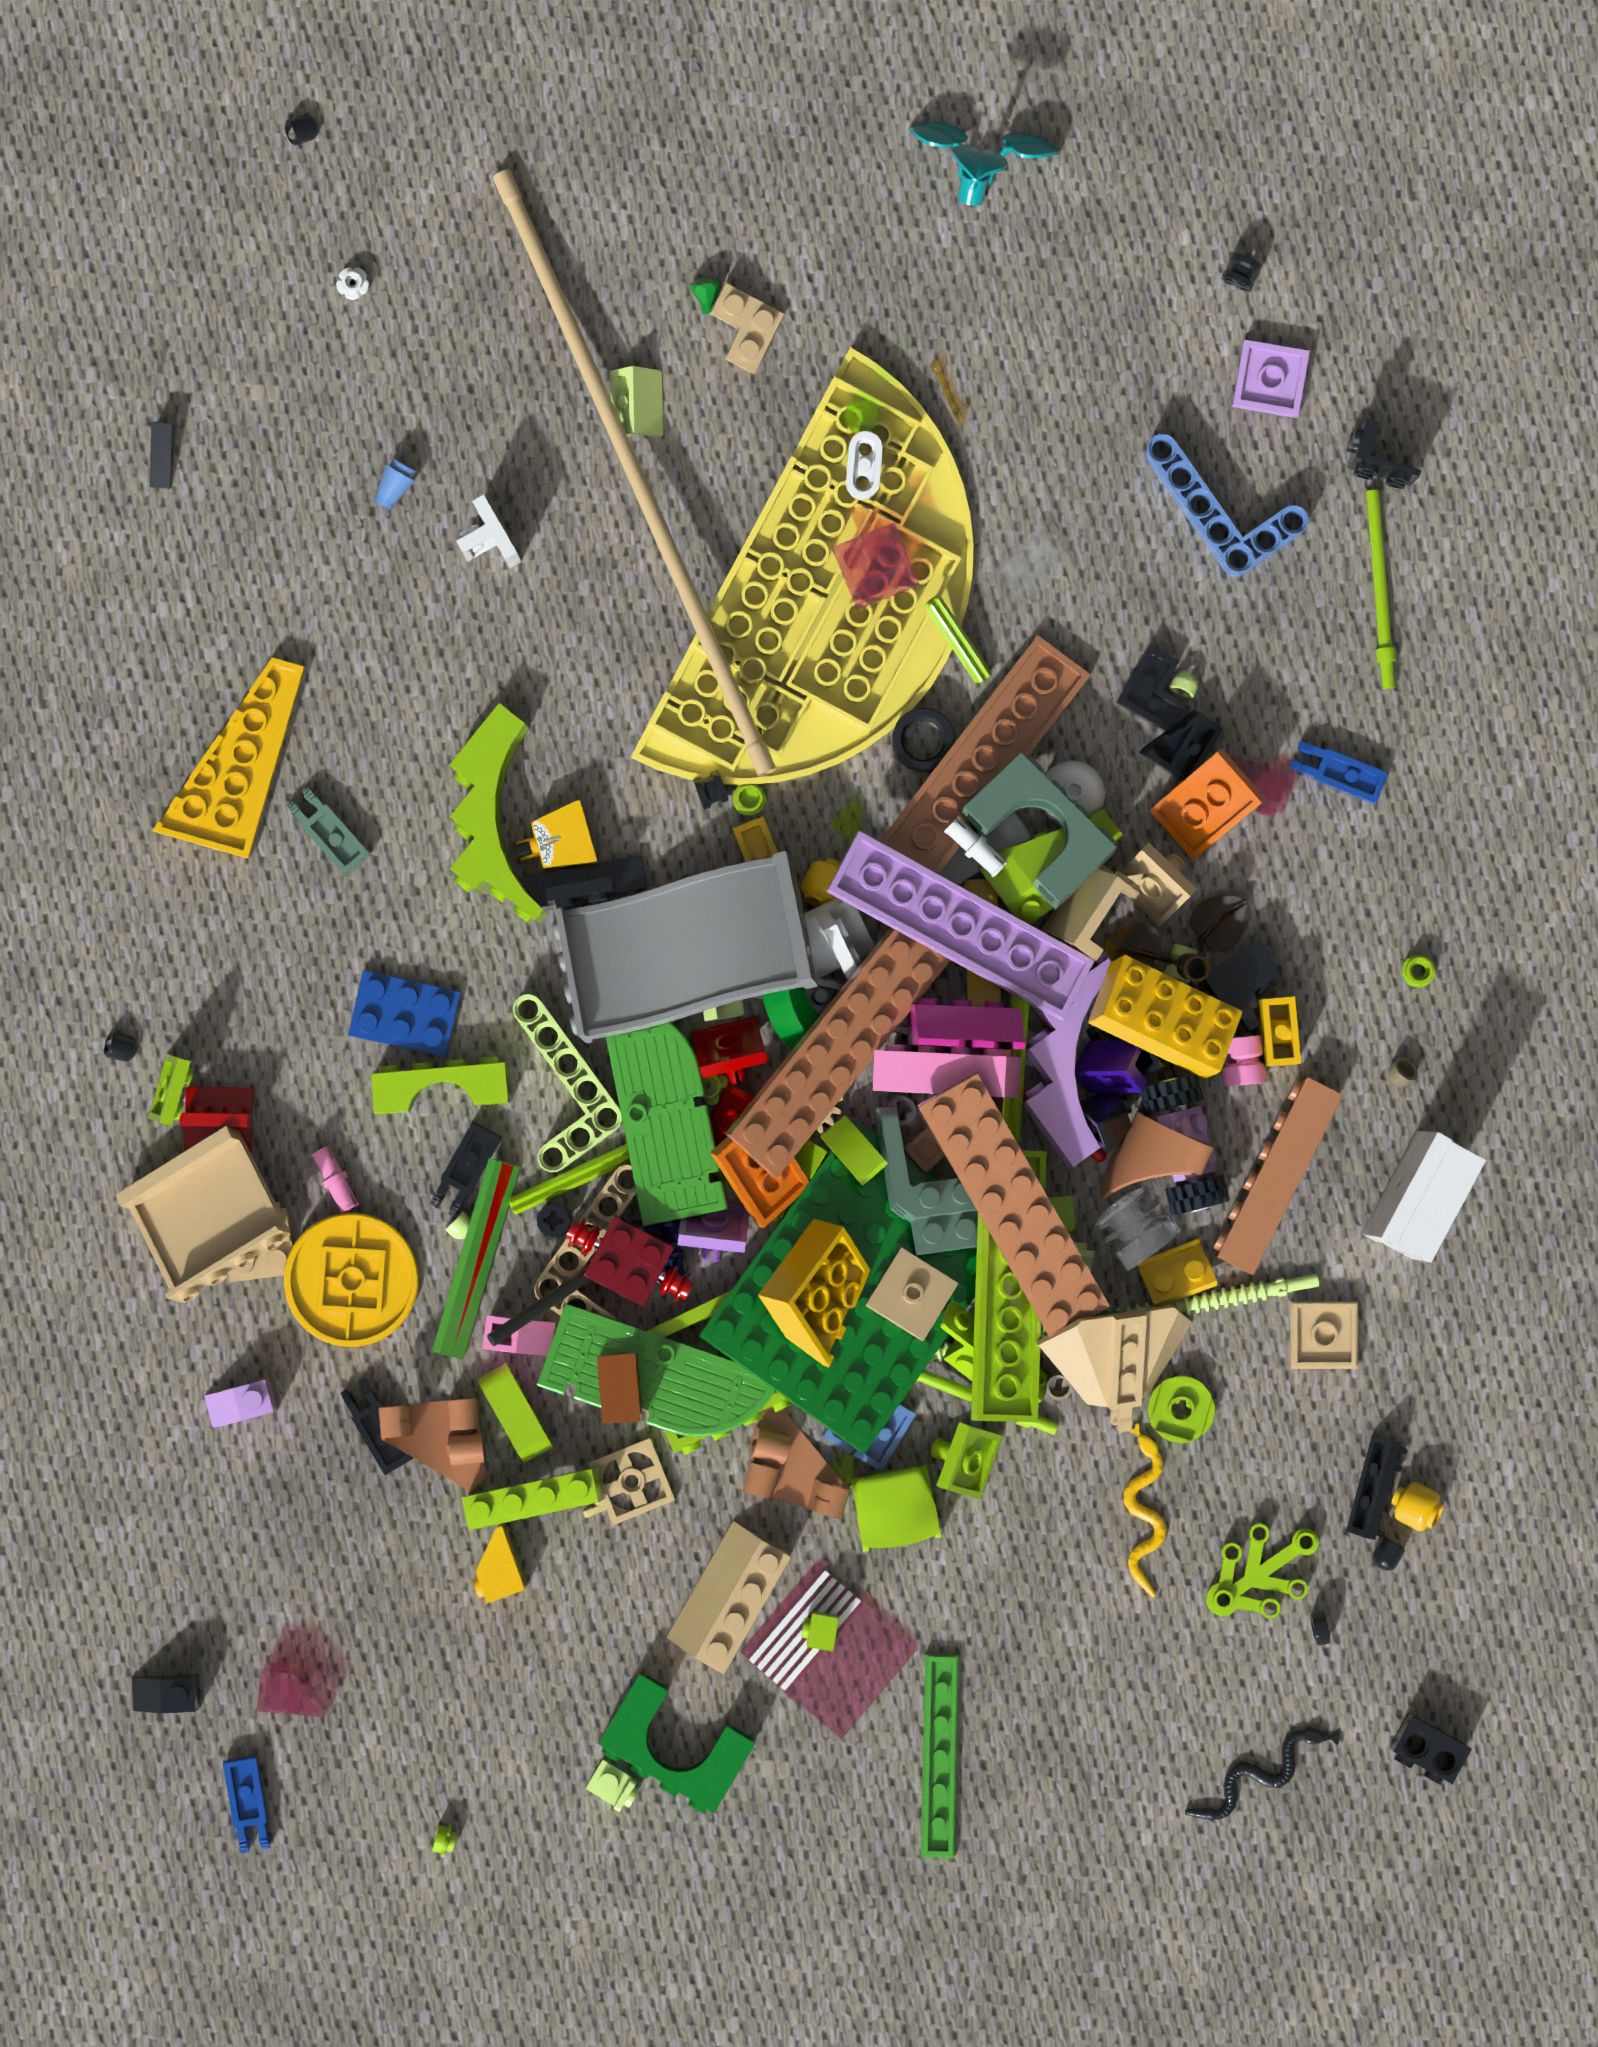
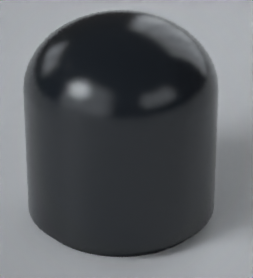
(304, 127)
(122, 1047)
(1387, 1554)

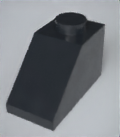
(1107, 1118)
(166, 1693)

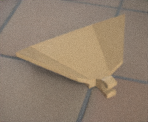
(1117, 1356)

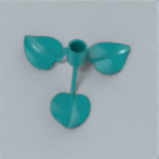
(975, 164)

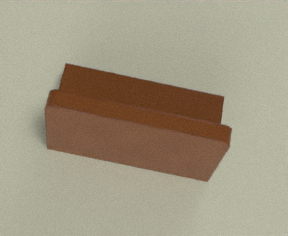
(619, 1388)

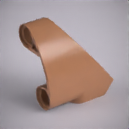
(1153, 1152)
(440, 1436)
(791, 1468)

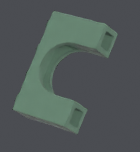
(1025, 786)

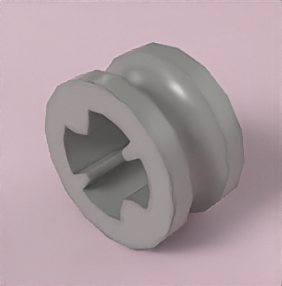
(909, 1116)

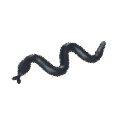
(1310, 1736)

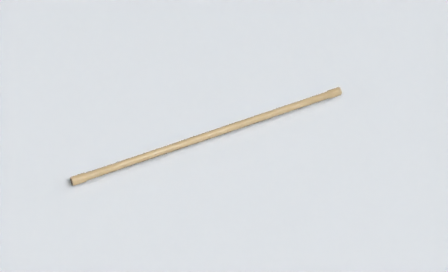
(755, 745)

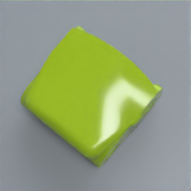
(895, 1507)

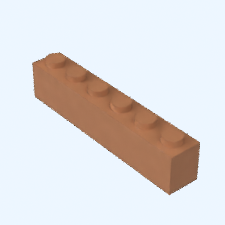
(1278, 1174)

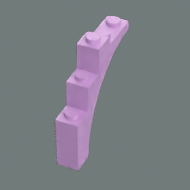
(1056, 1105)

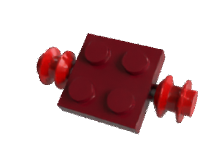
(629, 1260)

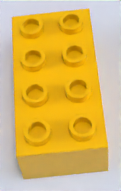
(1165, 1017)

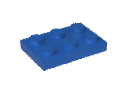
(404, 1013)

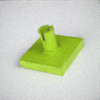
(966, 1459)

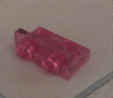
(1270, 782)

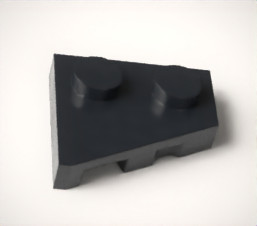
(1183, 745)

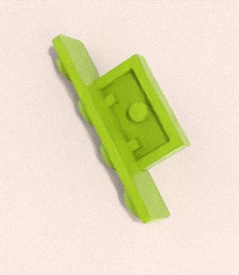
(960, 1326)

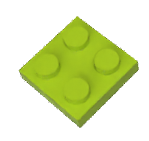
(166, 1101)

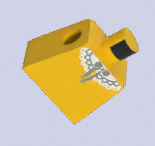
(560, 839)

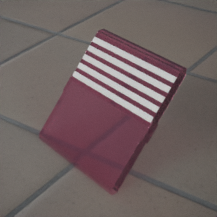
(828, 1683)

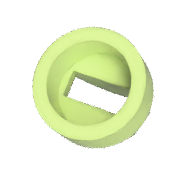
(1185, 681)
(459, 1227)

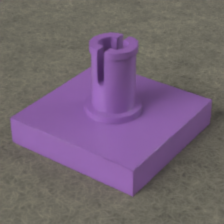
(716, 1231)

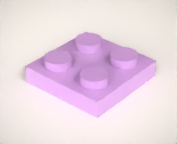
(1270, 378)

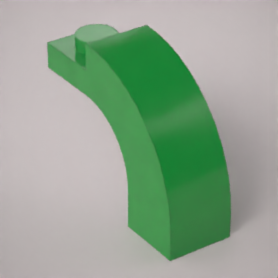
(790, 1014)

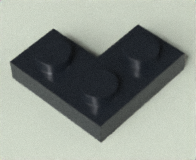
(1145, 691)

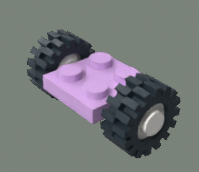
(1191, 1122)

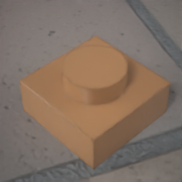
(925, 1150)

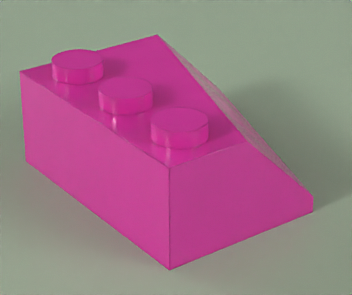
(965, 1025)

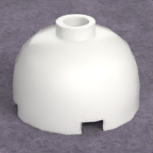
(1081, 784)

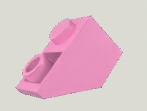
(531, 1339)

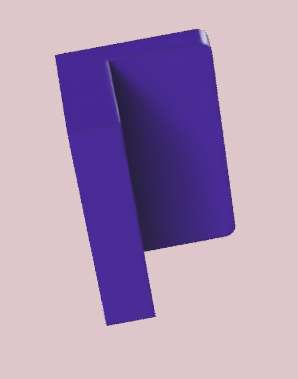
(1110, 1067)

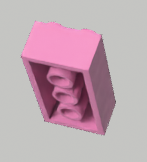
(934, 1070)

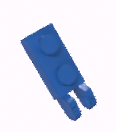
(1343, 773)
(246, 1799)

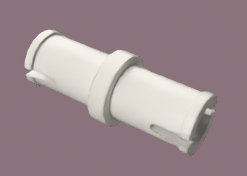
(975, 846)

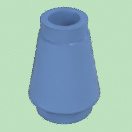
(394, 483)

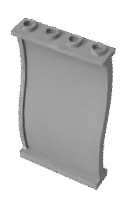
(685, 947)

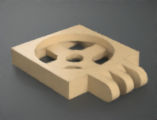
(637, 1496)

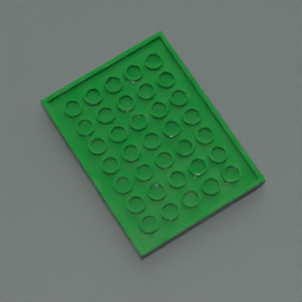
(875, 1358)

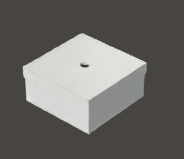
(1424, 1196)

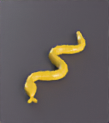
(1150, 1449)

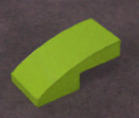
(853, 1150)

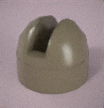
(1402, 1072)
(1065, 1389)

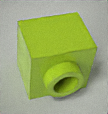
(820, 1630)

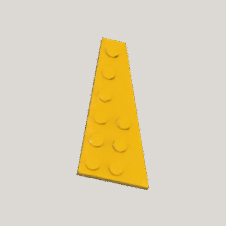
(233, 779)

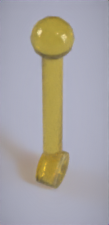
(937, 366)

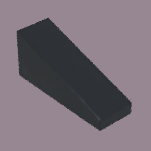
(161, 454)

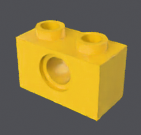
(1279, 1031)

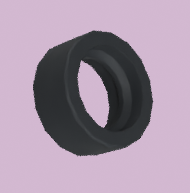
(902, 725)

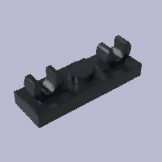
(1375, 1487)

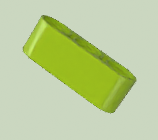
(515, 1413)

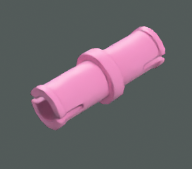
(335, 1179)

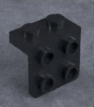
(1366, 466)

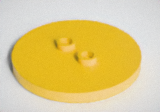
(351, 1279)

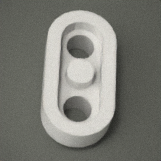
(864, 466)

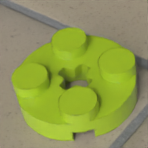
(1190, 1426)

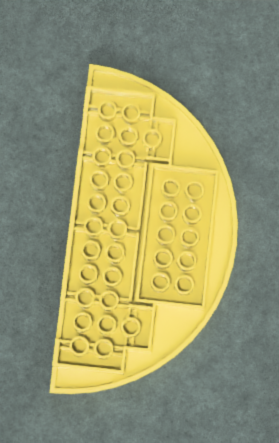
(801, 653)

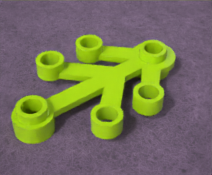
(1257, 1574)

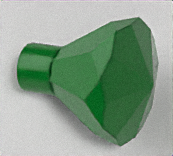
(705, 291)

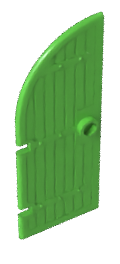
(663, 1129)
(679, 1384)

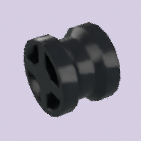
(1241, 272)
(711, 790)
(556, 1218)

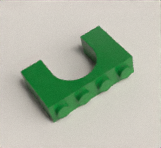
(702, 1783)

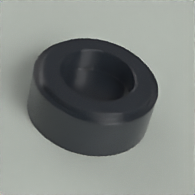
(1320, 1628)

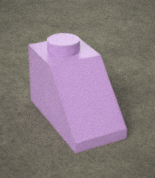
(241, 1403)

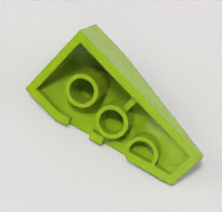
(1027, 862)

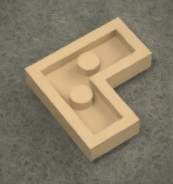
(754, 322)

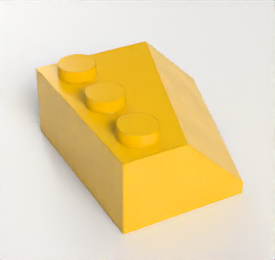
(816, 1288)

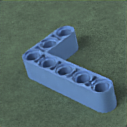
(1217, 516)

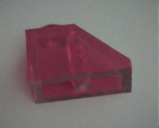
(287, 1692)

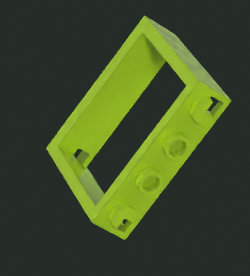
(680, 1323)

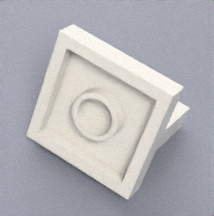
(491, 534)
(837, 937)

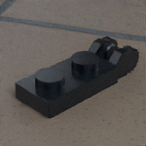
(467, 1165)
(368, 1425)

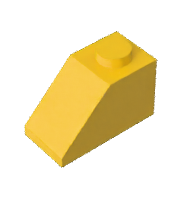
(498, 1570)

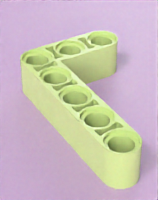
(572, 1082)

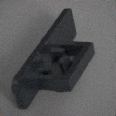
(586, 882)

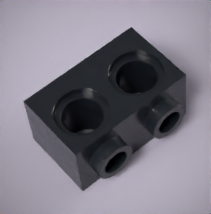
(1432, 1744)

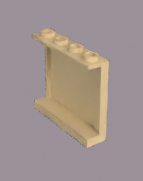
(205, 1214)

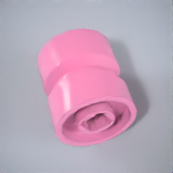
(1243, 1062)

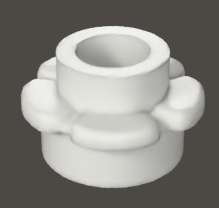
(361, 286)

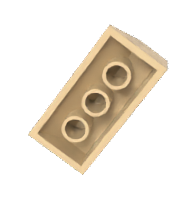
(728, 1597)

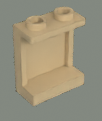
(1085, 909)

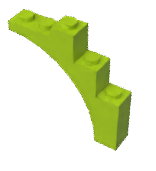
(484, 765)

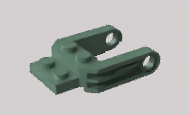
(938, 1210)

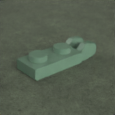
(331, 834)

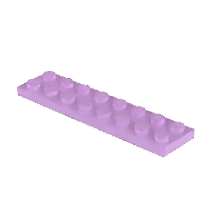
(960, 925)

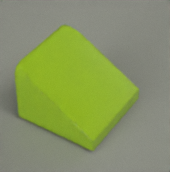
(810, 1158)

